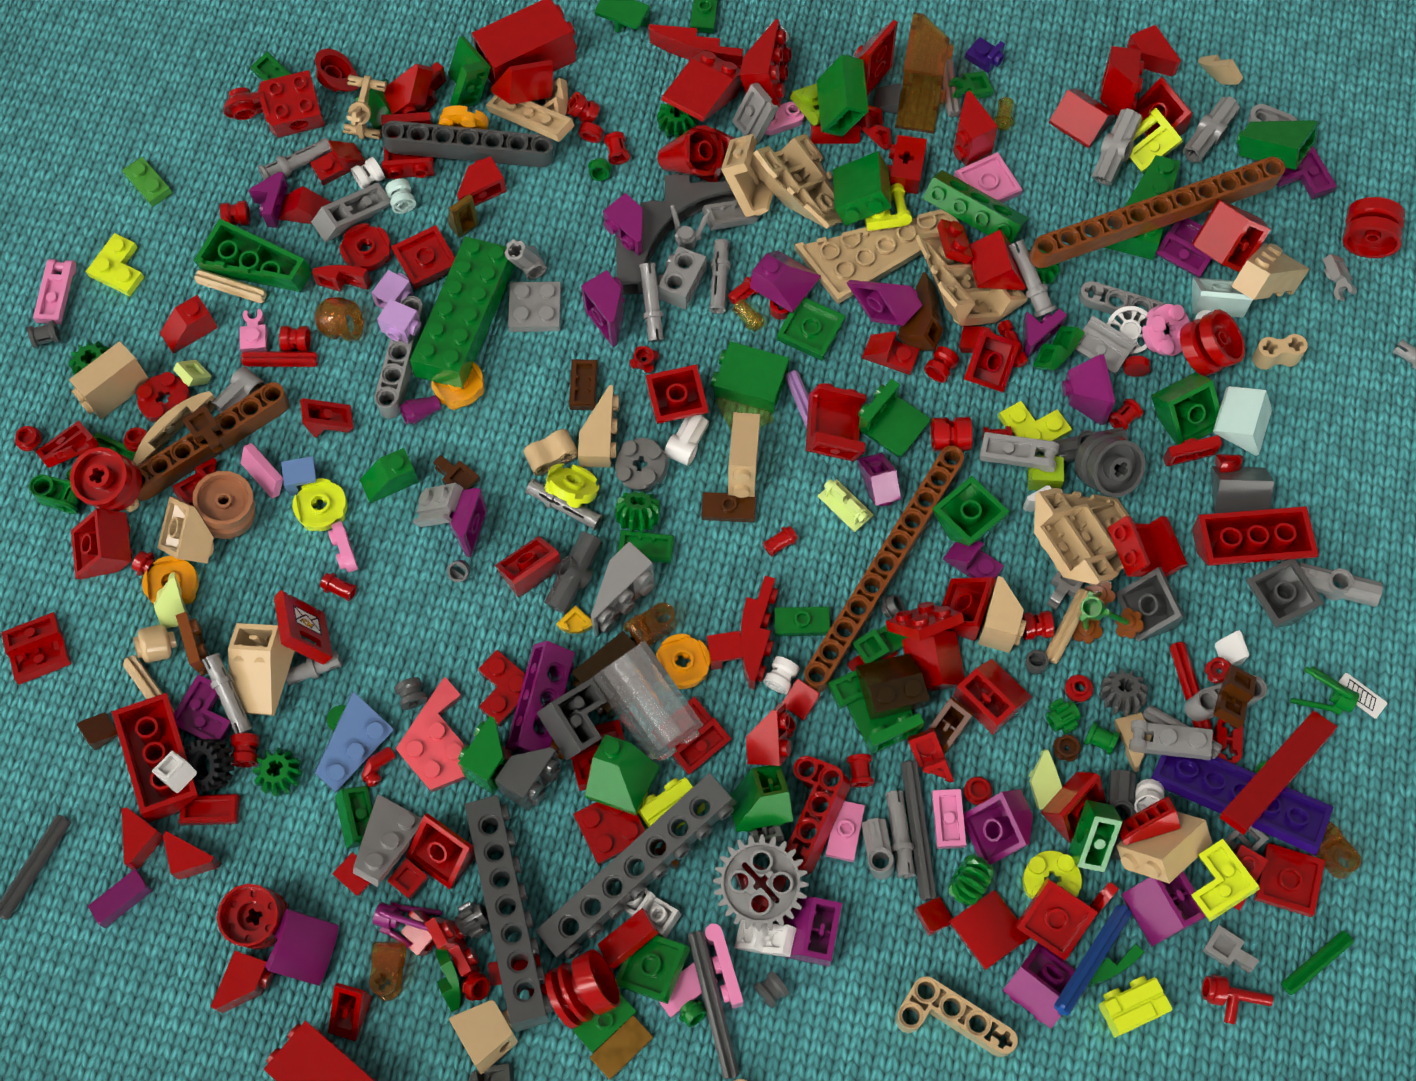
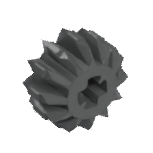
(1123, 692)

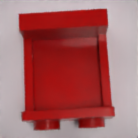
(400, 165)
(834, 422)
(1147, 546)

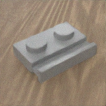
(755, 112)
(1104, 339)
(437, 504)

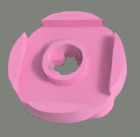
(1154, 334)

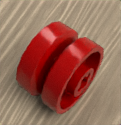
(1374, 227)
(1212, 342)
(105, 479)

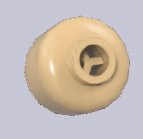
(154, 643)

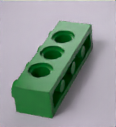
(974, 206)

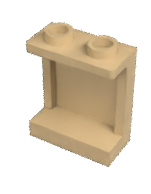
(747, 188)

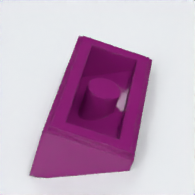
(119, 898)

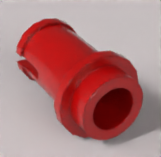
(780, 540)
(332, 584)

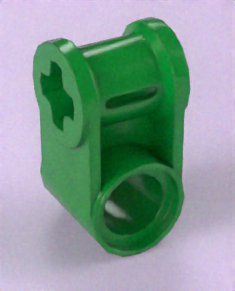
(58, 496)

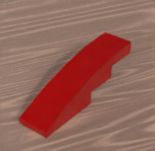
(686, 43)

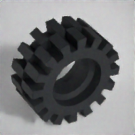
(219, 763)

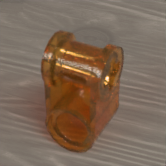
(649, 626)
(1335, 847)
(387, 963)

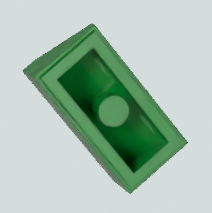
(354, 812)

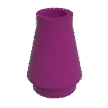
(418, 409)

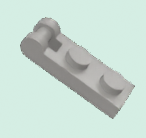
(1019, 451)
(1171, 740)

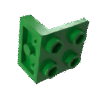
(469, 73)
(886, 730)

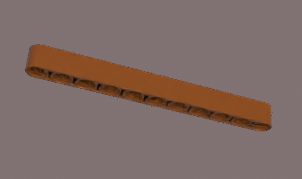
(1239, 182)
(882, 579)

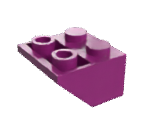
(1163, 907)
(815, 930)

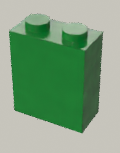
(842, 95)
(861, 188)
(750, 376)

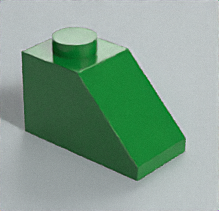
(388, 476)

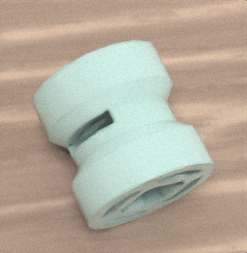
(401, 198)

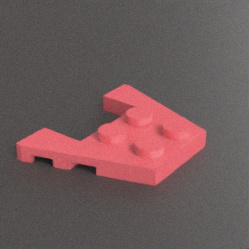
(431, 744)

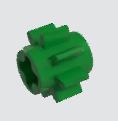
(1062, 716)

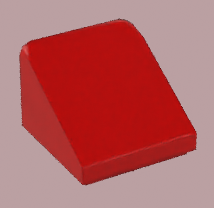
(801, 699)
(933, 916)

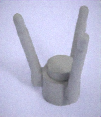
(686, 236)

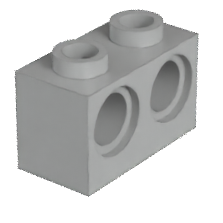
(685, 278)

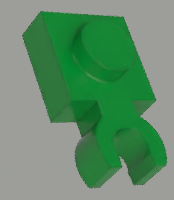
(975, 81)

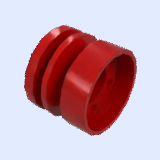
(239, 910)
(582, 989)

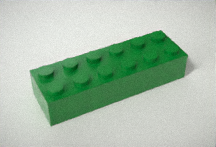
(462, 313)

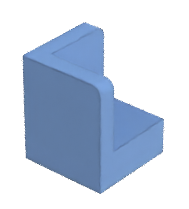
(298, 472)

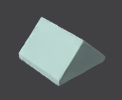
(1218, 294)
(1244, 417)

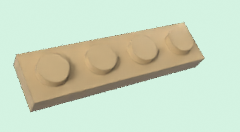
(532, 117)

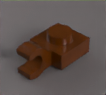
(203, 426)
(457, 474)

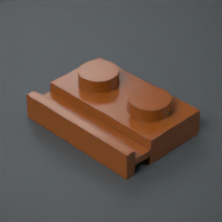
(193, 642)

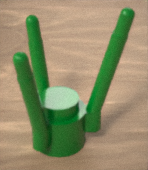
(1342, 697)

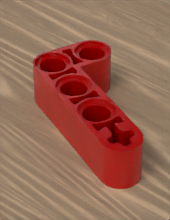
(810, 817)

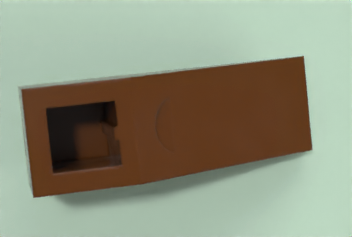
(926, 325)

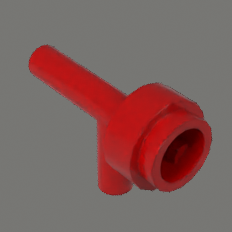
(1217, 991)

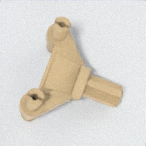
(360, 111)

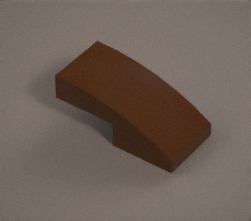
(1234, 695)

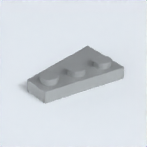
(385, 840)

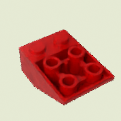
(768, 63)

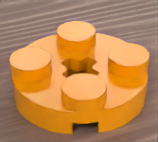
(460, 117)
(456, 397)
(159, 573)
(690, 649)

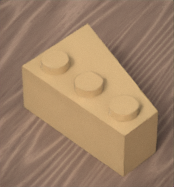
(1269, 273)

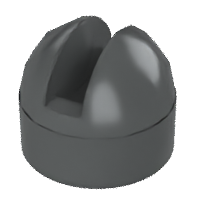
(457, 574)
(1034, 661)

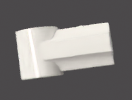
(684, 444)

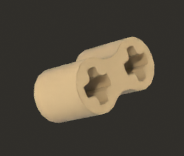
(1279, 351)
(552, 450)

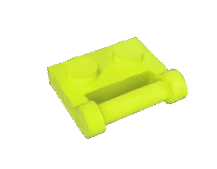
(1158, 143)
(885, 219)

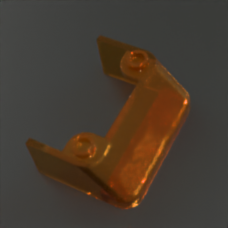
(923, 75)

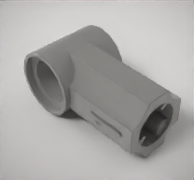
(526, 258)
(242, 384)
(878, 846)

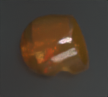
(331, 318)

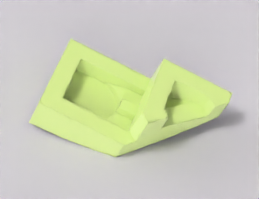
(169, 602)
(1044, 780)

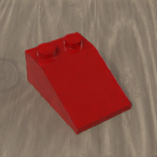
(878, 55)
(704, 86)

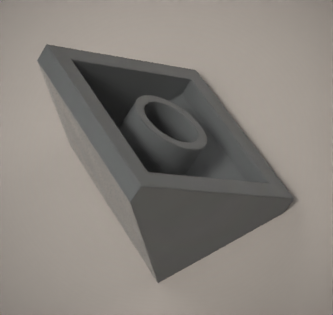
(1241, 490)
(1285, 593)
(1155, 601)

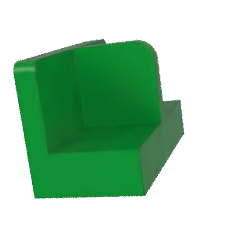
(624, 12)

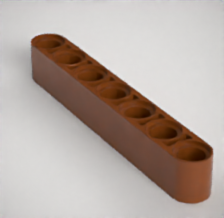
(199, 452)

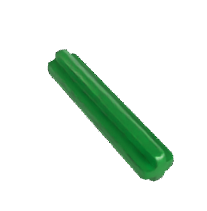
(1317, 962)

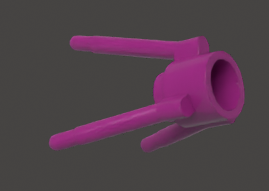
(390, 917)

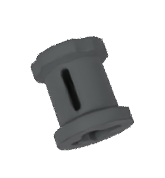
(44, 334)

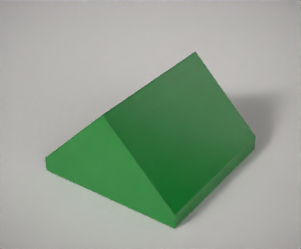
(969, 512)

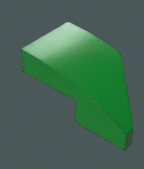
(448, 985)

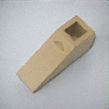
(596, 435)

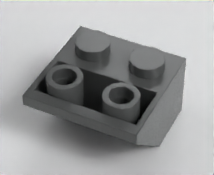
(527, 776)

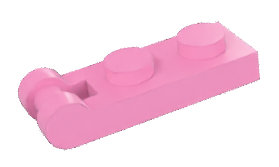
(54, 291)
(722, 964)

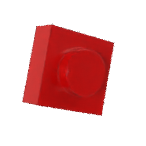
(408, 879)

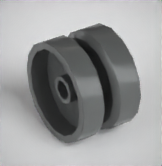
(1110, 464)

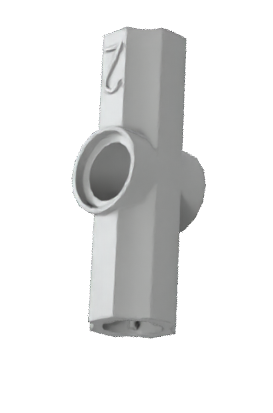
(1211, 129)
(1117, 147)
(1353, 587)

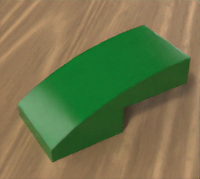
(1055, 354)
(878, 644)
(1109, 969)

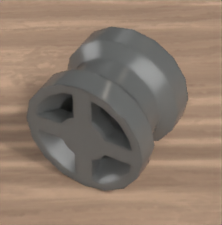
(410, 693)
(771, 989)

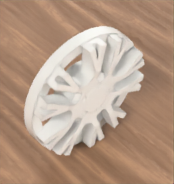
(1130, 327)

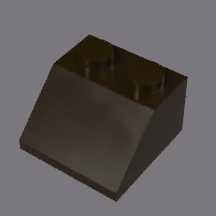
(892, 686)

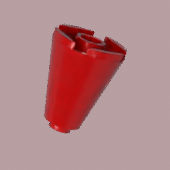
(693, 153)

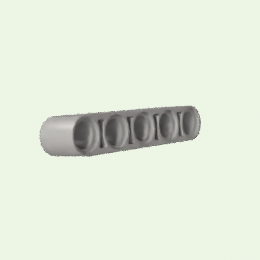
(398, 368)

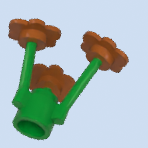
(1094, 608)

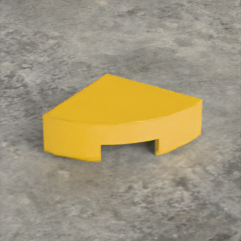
(575, 622)

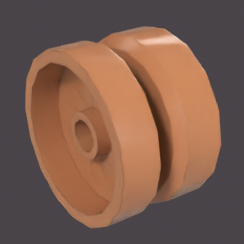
(225, 504)

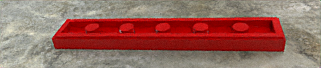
(1278, 772)

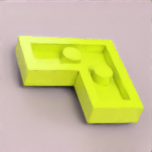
(111, 266)
(1048, 428)
(1230, 884)

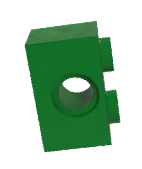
(1095, 836)

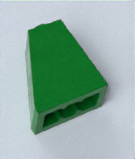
(1278, 139)

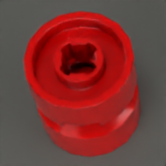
(951, 433)

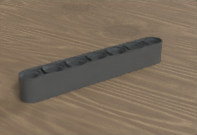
(457, 137)

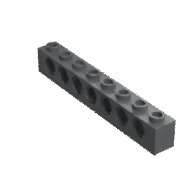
(555, 929)
(521, 1012)

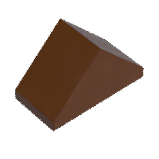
(951, 723)

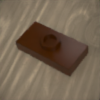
(583, 384)
(728, 508)

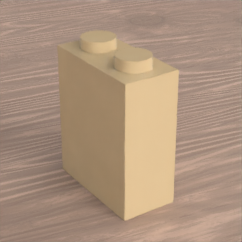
(108, 381)
(743, 454)
(1169, 853)

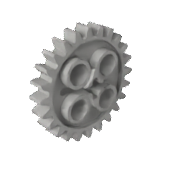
(780, 864)

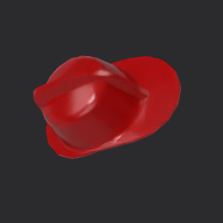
(334, 70)

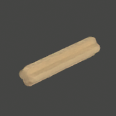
(230, 286)
(1066, 628)
(142, 677)

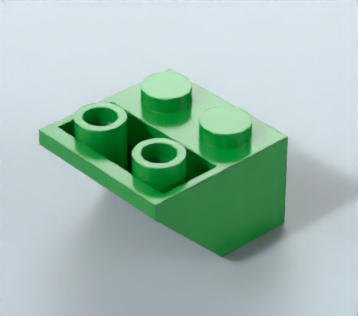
(484, 757)
(761, 800)

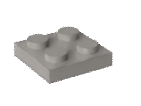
(534, 306)

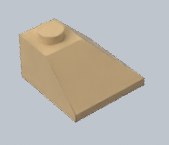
(185, 533)

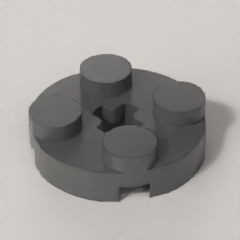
(631, 454)

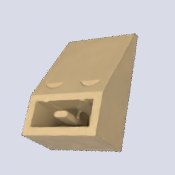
(258, 666)

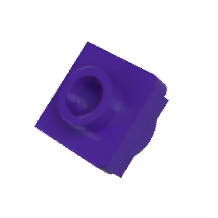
(985, 54)

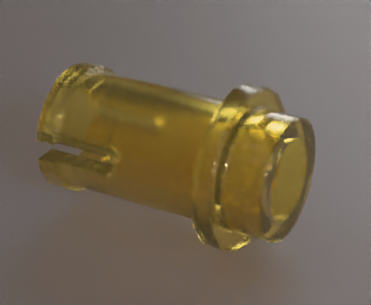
(1004, 113)
(748, 315)

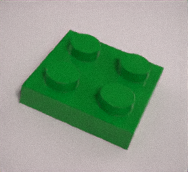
(811, 328)
(654, 969)

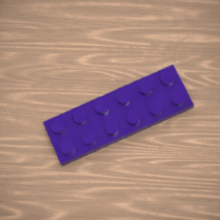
(1217, 782)

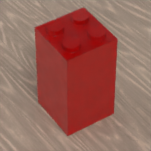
(525, 38)
(313, 1057)

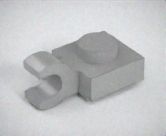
(1337, 271)
(1064, 587)
(1226, 948)

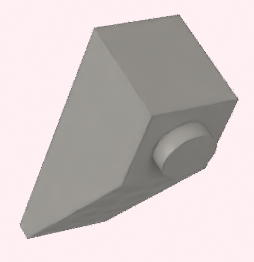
(349, 211)

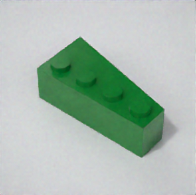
(1158, 179)
(249, 258)

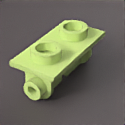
(845, 505)

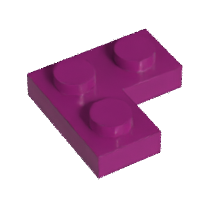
(1312, 175)
(195, 712)

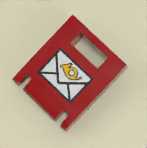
(298, 619)

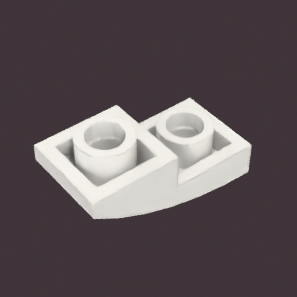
(661, 913)

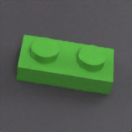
(147, 181)

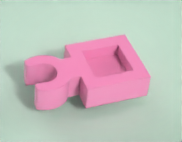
(254, 335)

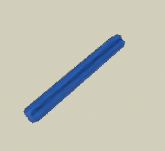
(1092, 960)

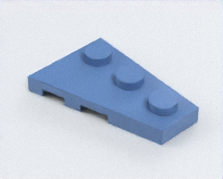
(352, 742)

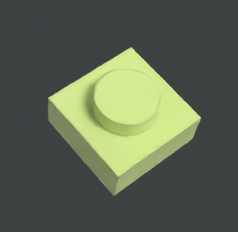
(192, 373)

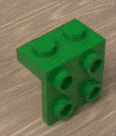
(892, 420)

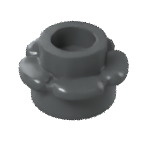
(892, 605)

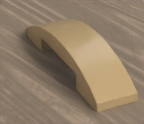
(170, 425)

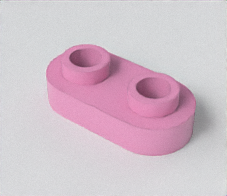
(784, 119)
(346, 556)

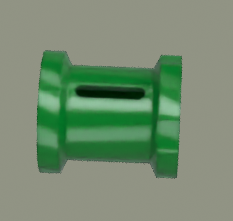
(1101, 738)

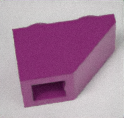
(626, 221)

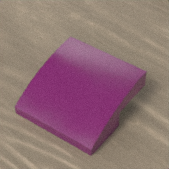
(1178, 248)
(302, 947)

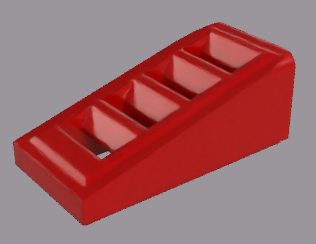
(1150, 822)

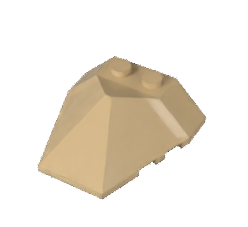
(798, 179)
(959, 291)
(1077, 534)

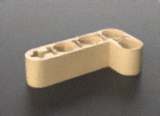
(959, 1022)

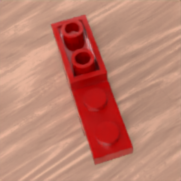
(755, 639)

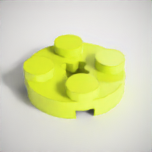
(572, 485)
(316, 519)
(1051, 862)

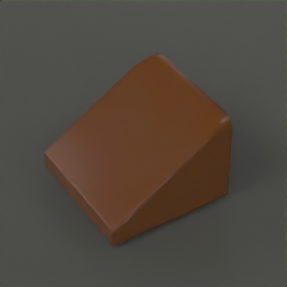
(98, 730)

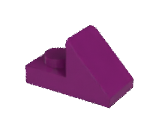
(270, 196)
(1038, 333)
(973, 560)

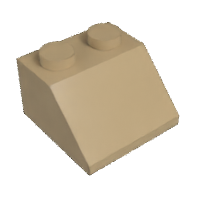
(1003, 619)

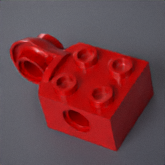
(286, 101)

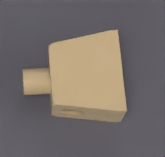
(484, 1033)

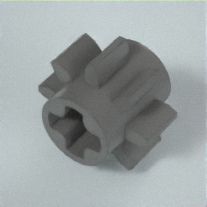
(472, 919)

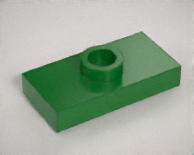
(704, 15)
(268, 68)
(653, 545)
(801, 621)
(846, 689)
(603, 1026)

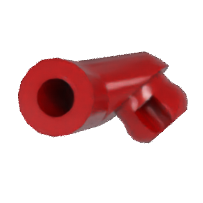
(373, 764)

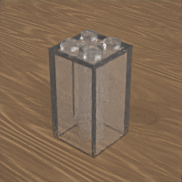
(648, 702)

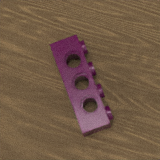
(537, 683)

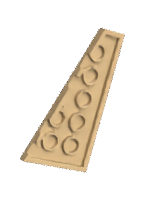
(865, 253)

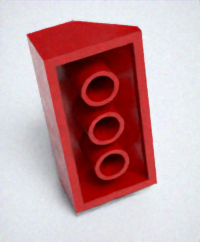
(1254, 536)
(146, 737)

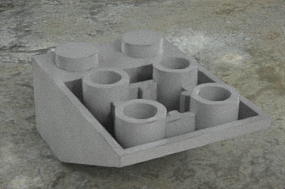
(625, 580)

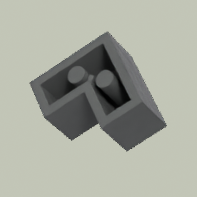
(569, 720)

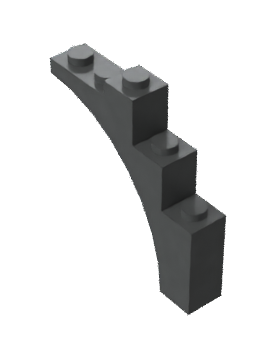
(658, 222)

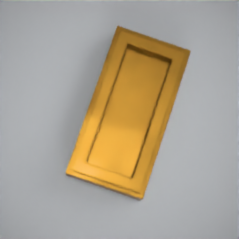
(621, 1047)

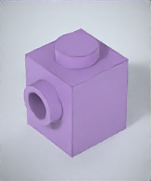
(392, 287)
(399, 321)

